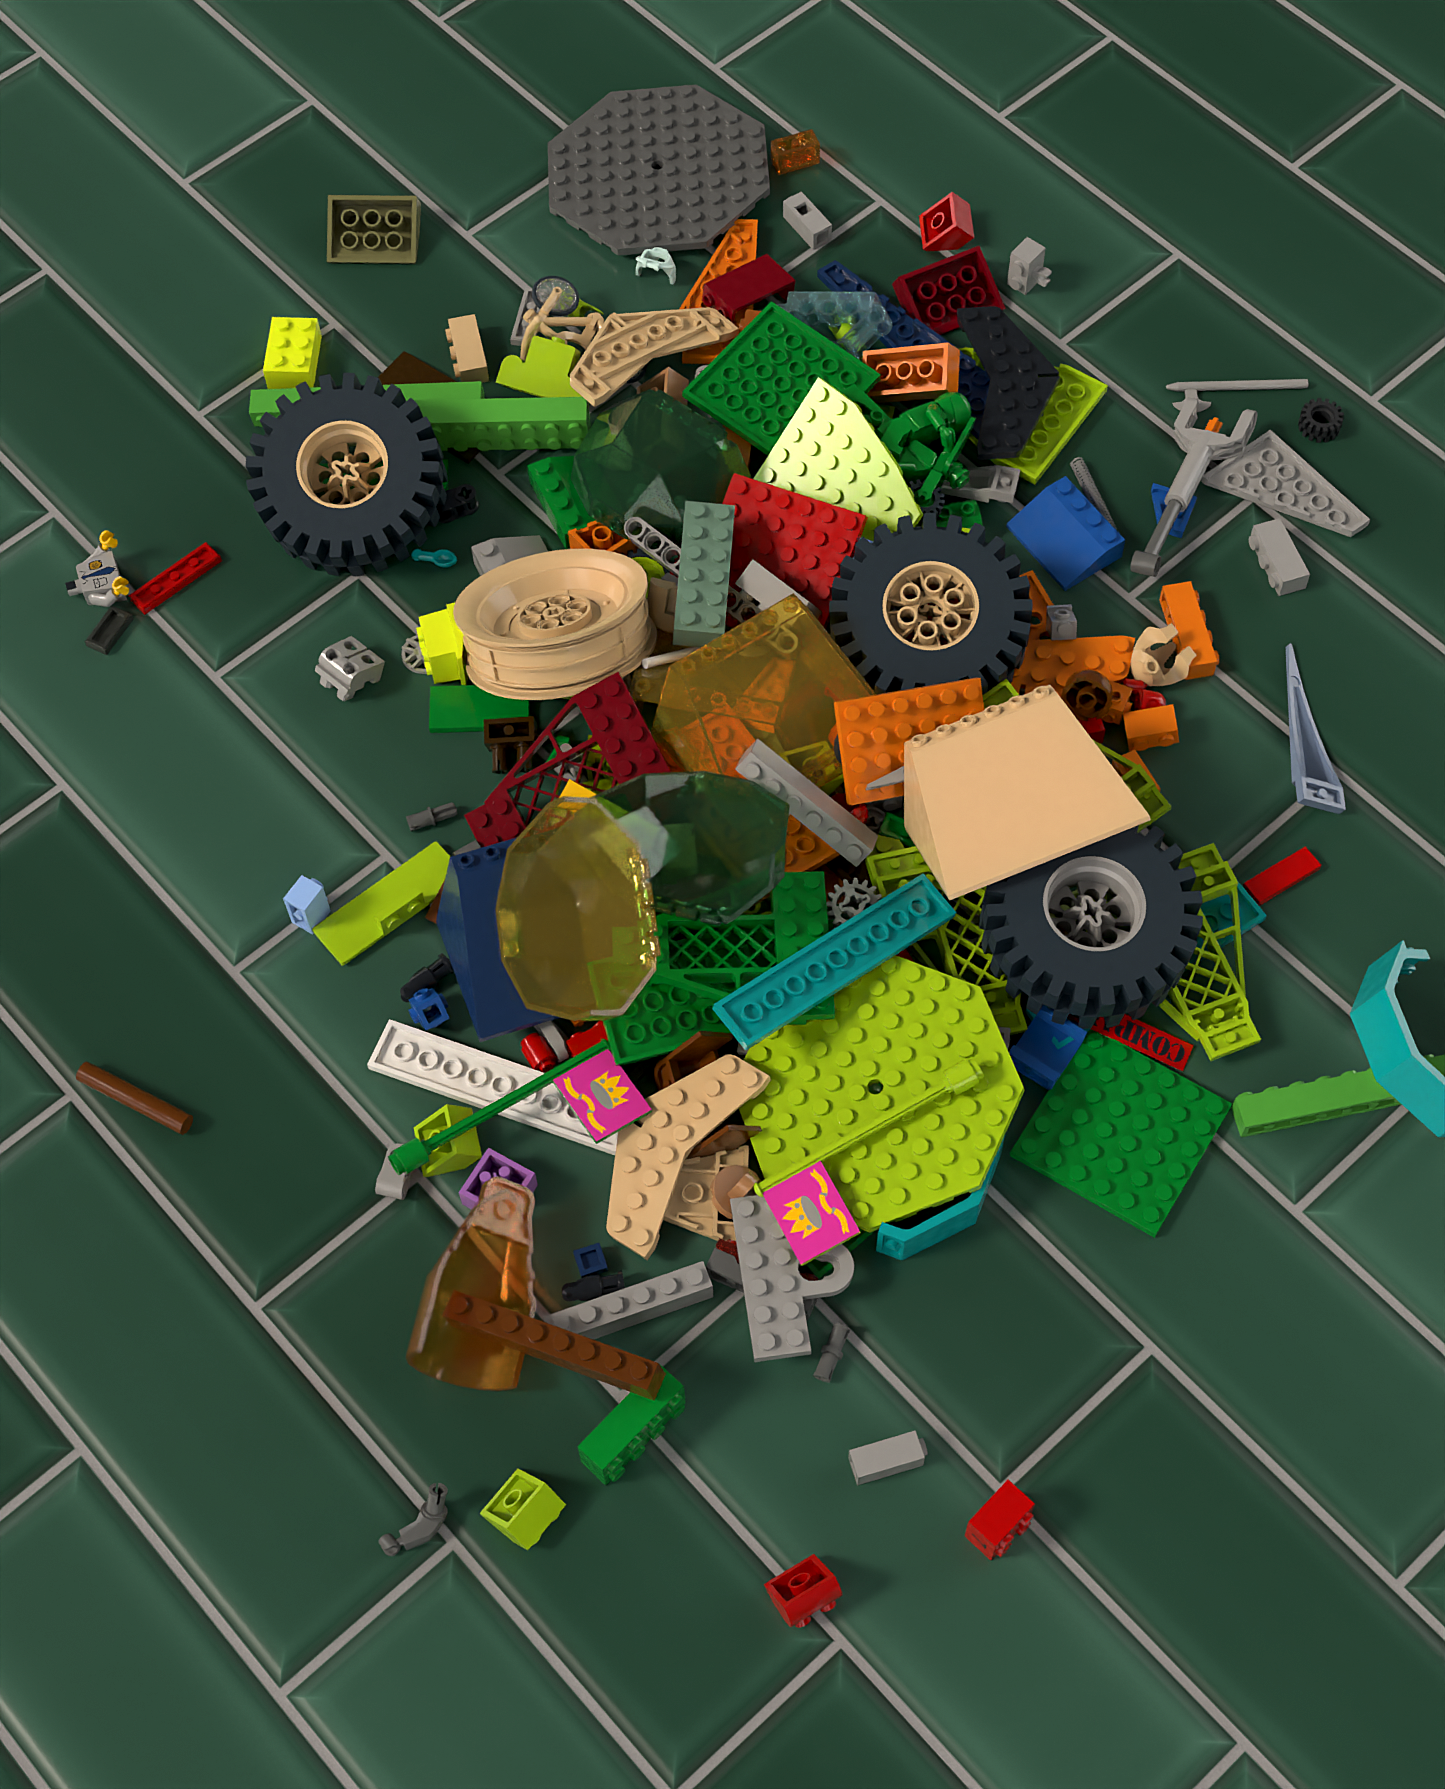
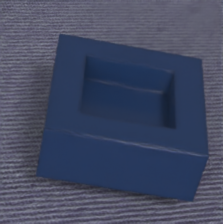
(590, 1260)

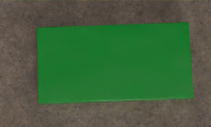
(466, 707)

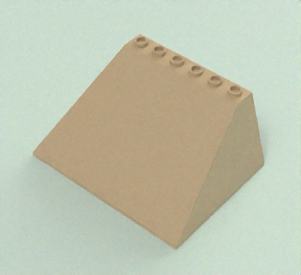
(1010, 792)

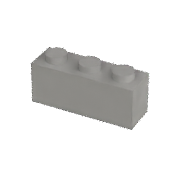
(1279, 557)

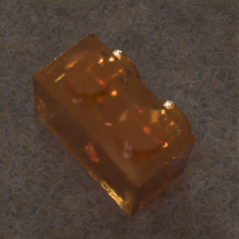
(795, 151)

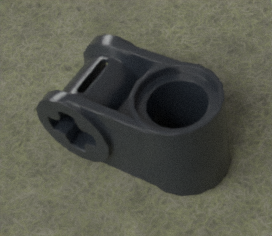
(457, 504)

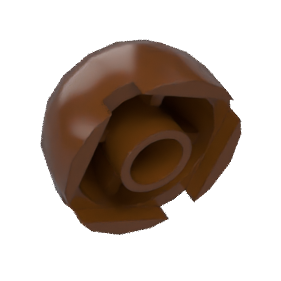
(1088, 694)

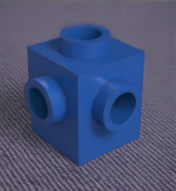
(435, 1009)

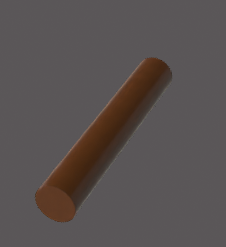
(134, 1098)

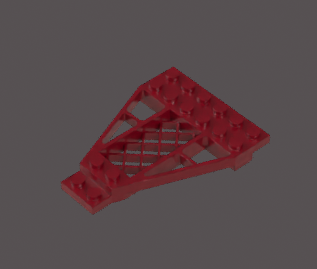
(616, 729)

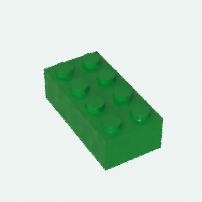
(629, 1429)

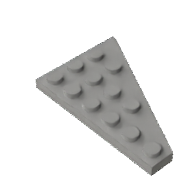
(1283, 481)

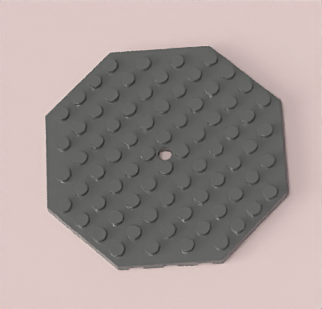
(708, 176)

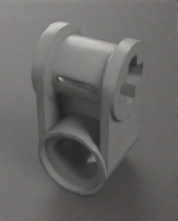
(389, 1182)

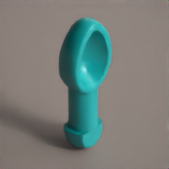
(441, 557)

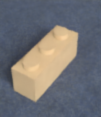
(467, 349)

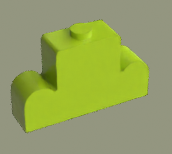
(544, 371)

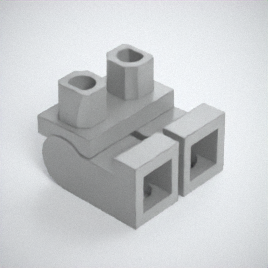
(348, 668)

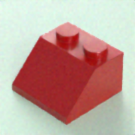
(946, 224)

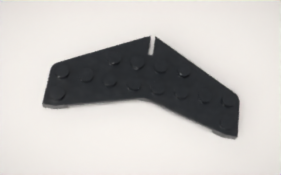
(1018, 377)

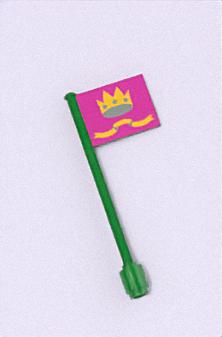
(589, 1083)

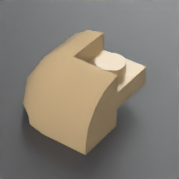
(662, 603)

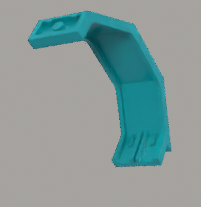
(1390, 1043)
(907, 1242)

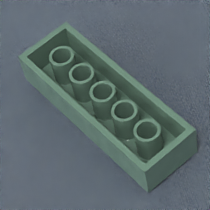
(703, 573)

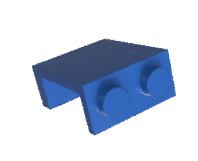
(1038, 1056)

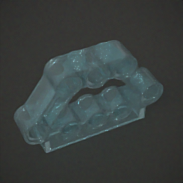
(866, 329)

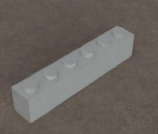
(808, 803)
(636, 1303)

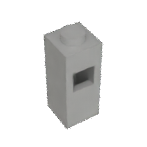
(807, 220)
(887, 1457)

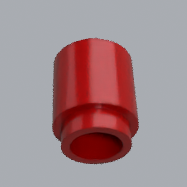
(538, 1052)

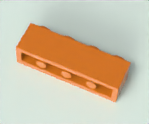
(1182, 609)

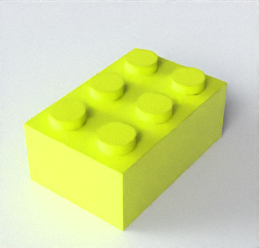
(292, 352)

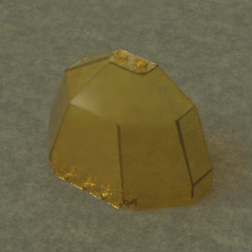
(577, 913)

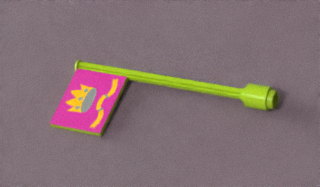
(804, 1194)

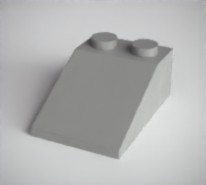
(504, 550)

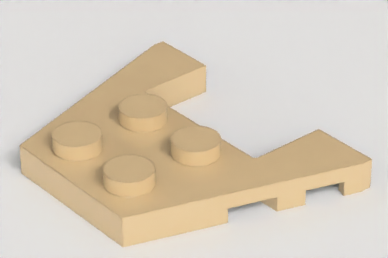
(691, 1198)

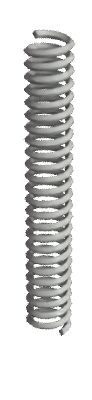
(1084, 473)

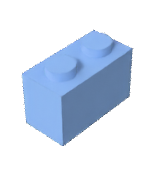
(307, 903)

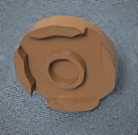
(731, 1183)

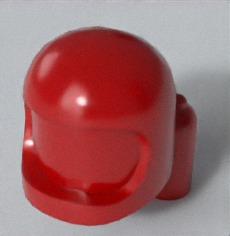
(1143, 698)

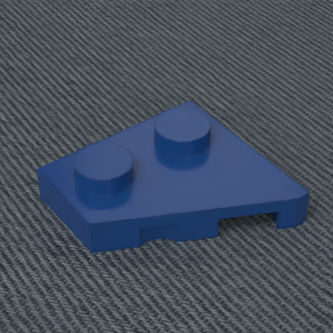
(1158, 496)

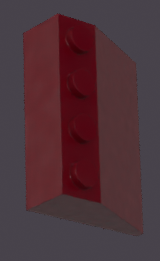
(949, 284)

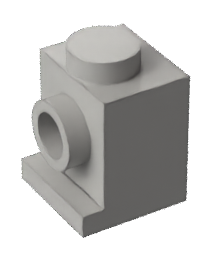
(1061, 622)

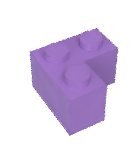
(493, 1165)

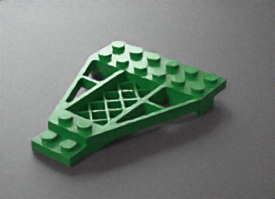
(796, 921)

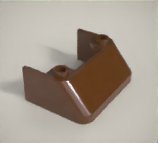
(687, 1059)

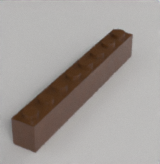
(554, 1345)

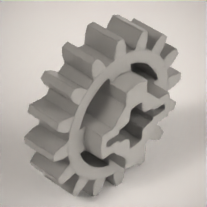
(844, 911)

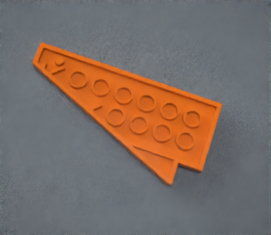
(735, 250)

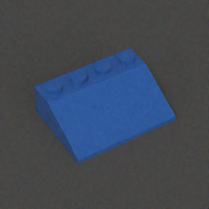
(1066, 534)

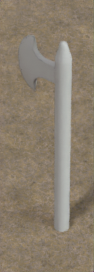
(1192, 387)

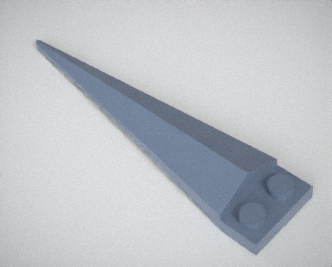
(1310, 766)

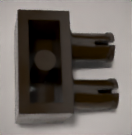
(507, 735)

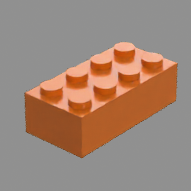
(913, 372)

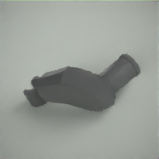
(424, 1528)

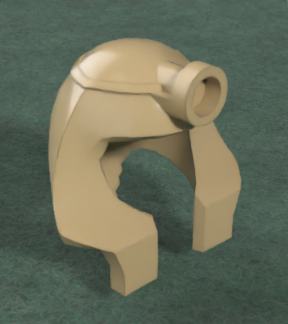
(1149, 664)

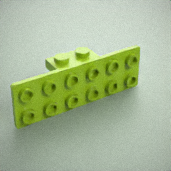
(384, 905)

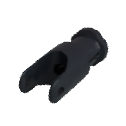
(427, 977)
(592, 1287)

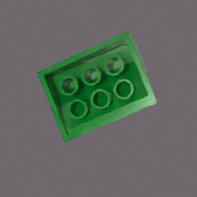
(558, 495)

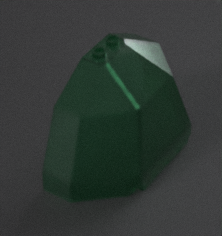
(650, 460)
(707, 838)

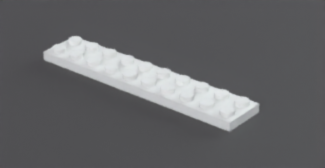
(476, 1080)

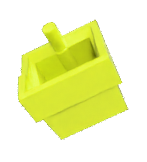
(442, 646)

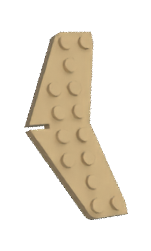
(635, 338)
(653, 1155)

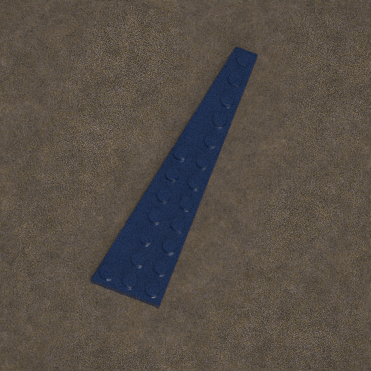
(907, 332)

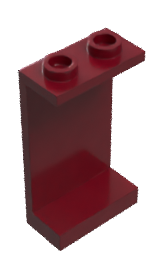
(747, 286)

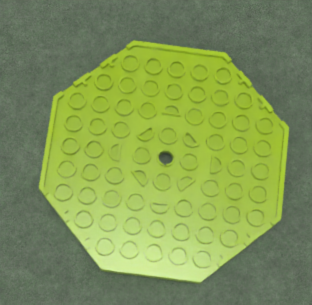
(899, 1030)

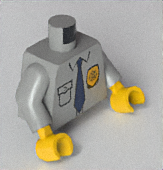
(100, 576)

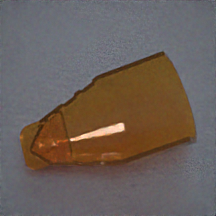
(490, 1262)

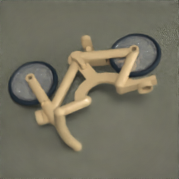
(560, 298)

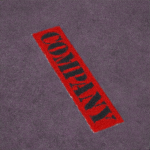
(1145, 1040)

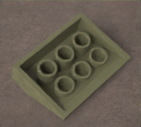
(373, 229)

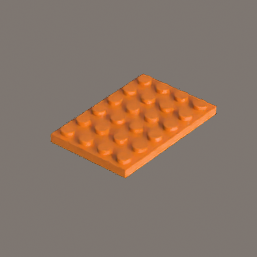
(878, 725)

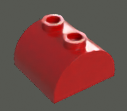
(804, 1591)

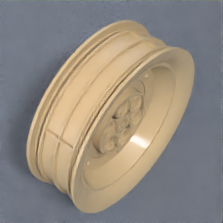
(555, 623)

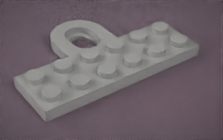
(773, 1283)

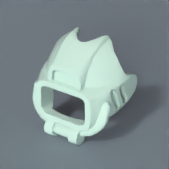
(650, 259)

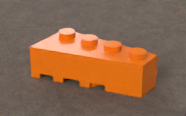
(601, 538)

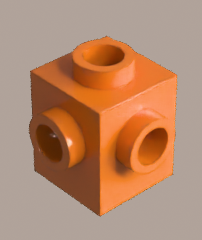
(1120, 703)

